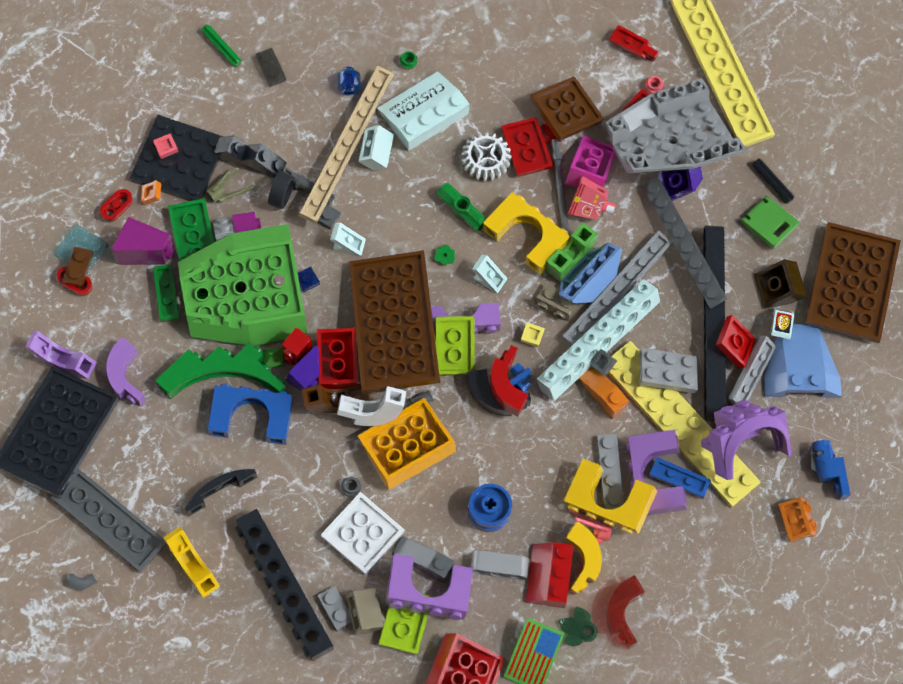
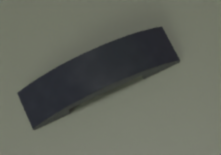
(241, 476)

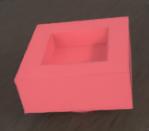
(165, 146)

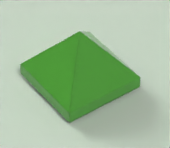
(273, 357)

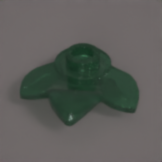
(575, 627)

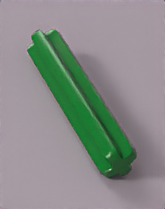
(221, 45)

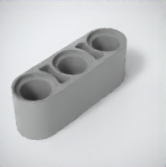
(499, 565)

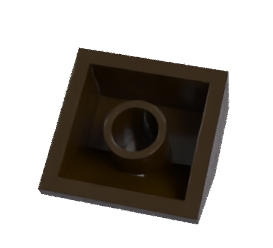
(780, 284)

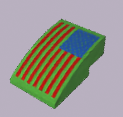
(534, 653)

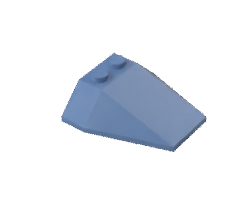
(802, 365)

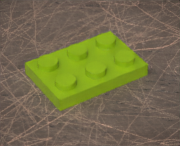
(455, 344)
(403, 630)

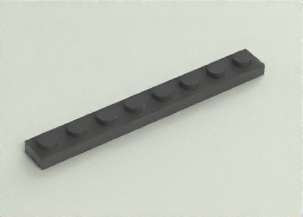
(684, 242)

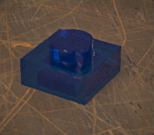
(308, 279)

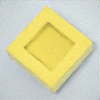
(532, 334)

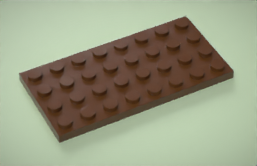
(394, 322)

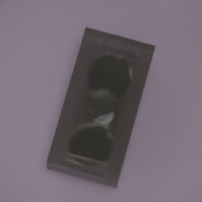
(270, 67)

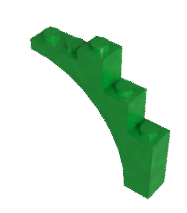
(191, 370)

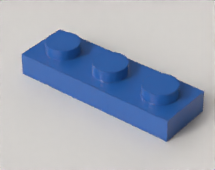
(678, 476)

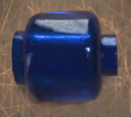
(348, 81)

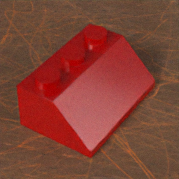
(337, 357)
(549, 574)

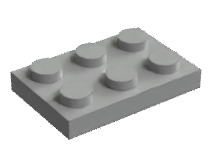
(668, 370)

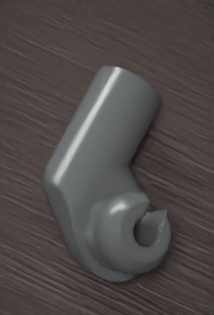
(80, 583)

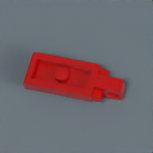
(633, 43)

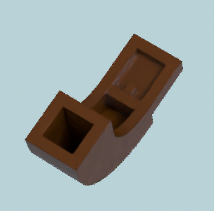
(324, 400)

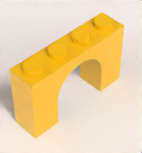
(515, 211)
(628, 516)

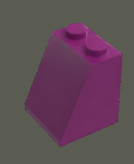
(142, 245)

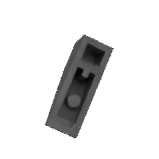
(425, 558)

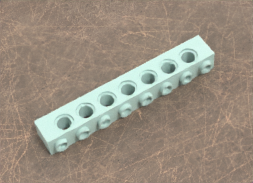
(602, 335)

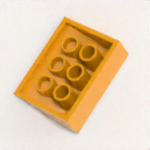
(407, 444)

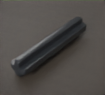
(773, 180)

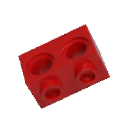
(296, 347)

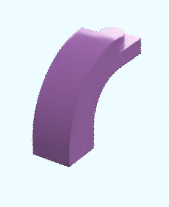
(50, 353)
(117, 363)

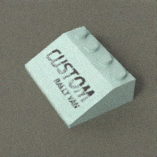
(424, 110)

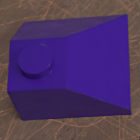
(681, 182)
(306, 371)

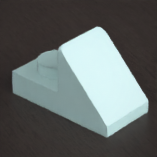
(347, 240)
(488, 274)

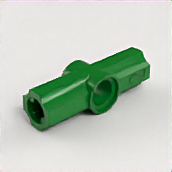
(454, 199)

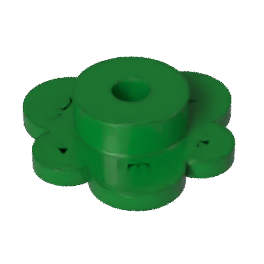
(445, 250)

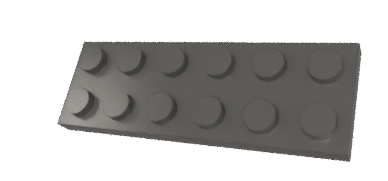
(110, 521)

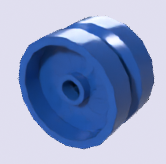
(489, 496)

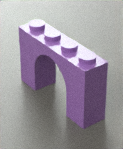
(644, 449)
(404, 595)

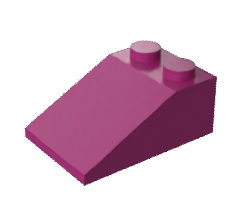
(591, 161)

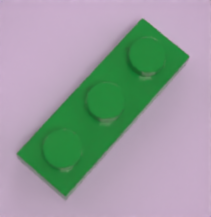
(166, 293)

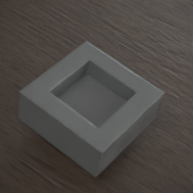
(329, 217)
(603, 362)

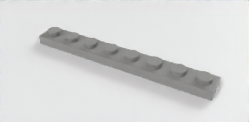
(619, 286)

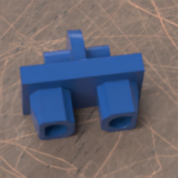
(521, 375)

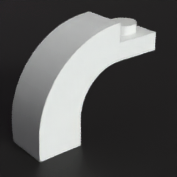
(373, 412)

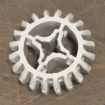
(486, 166)

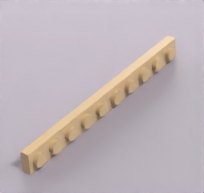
(346, 145)

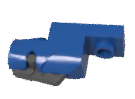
(829, 468)

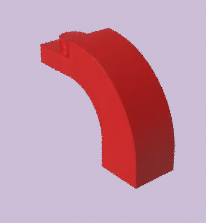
(503, 391)

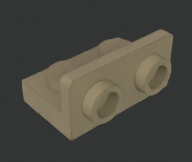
(551, 301)

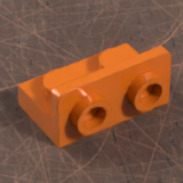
(798, 519)

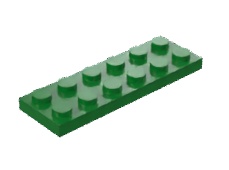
(191, 230)

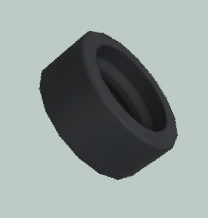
(281, 189)

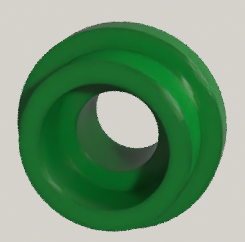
(411, 56)

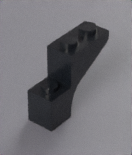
(253, 155)

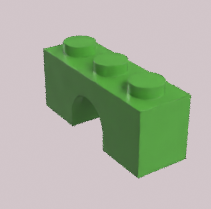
(565, 260)

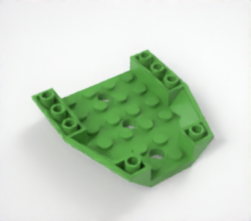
(263, 310)

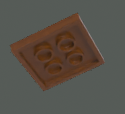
(566, 108)

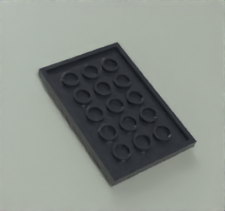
(56, 431)

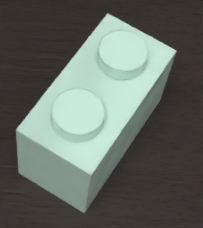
(376, 147)

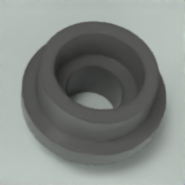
(351, 480)

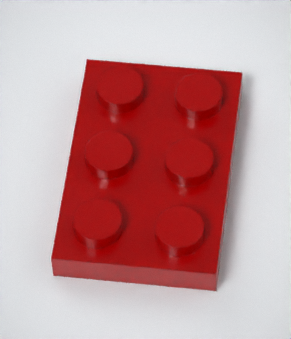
(527, 147)

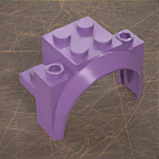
(740, 423)

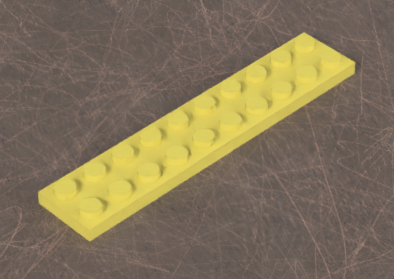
(723, 71)
(672, 412)

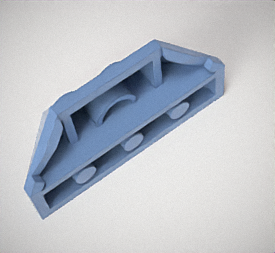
(591, 274)

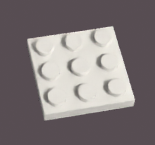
(362, 533)

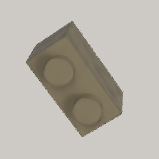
(365, 611)

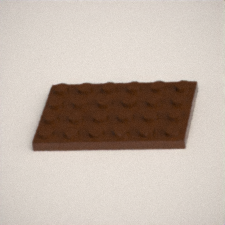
(853, 282)

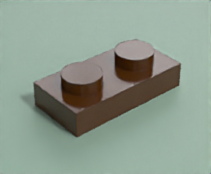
(78, 267)

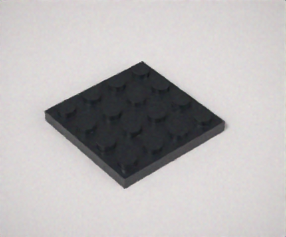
(182, 173)

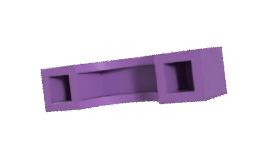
(486, 317)

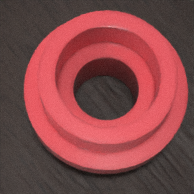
(654, 80)

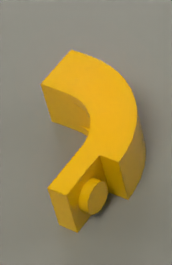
(590, 553)
(191, 562)

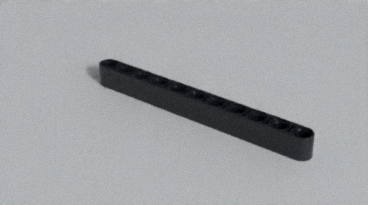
(713, 323)

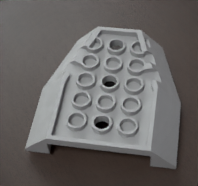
(668, 116)

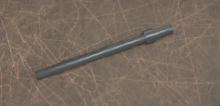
(556, 158)

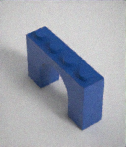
(228, 400)

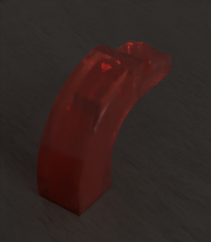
(615, 614)

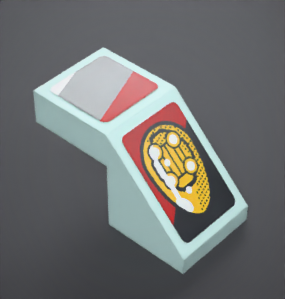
(782, 323)

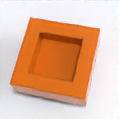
(151, 192)

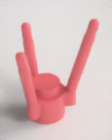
(601, 530)

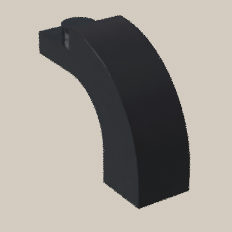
(482, 394)

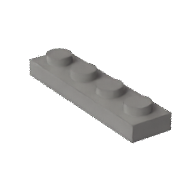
(753, 371)
(611, 476)

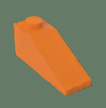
(604, 392)

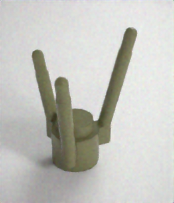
(216, 191)

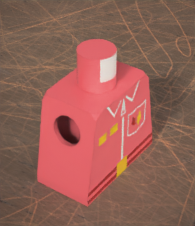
(590, 200)

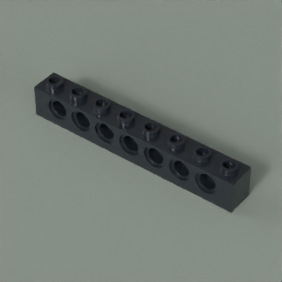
(254, 522)

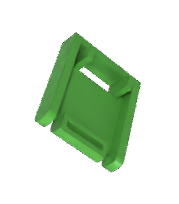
(766, 219)

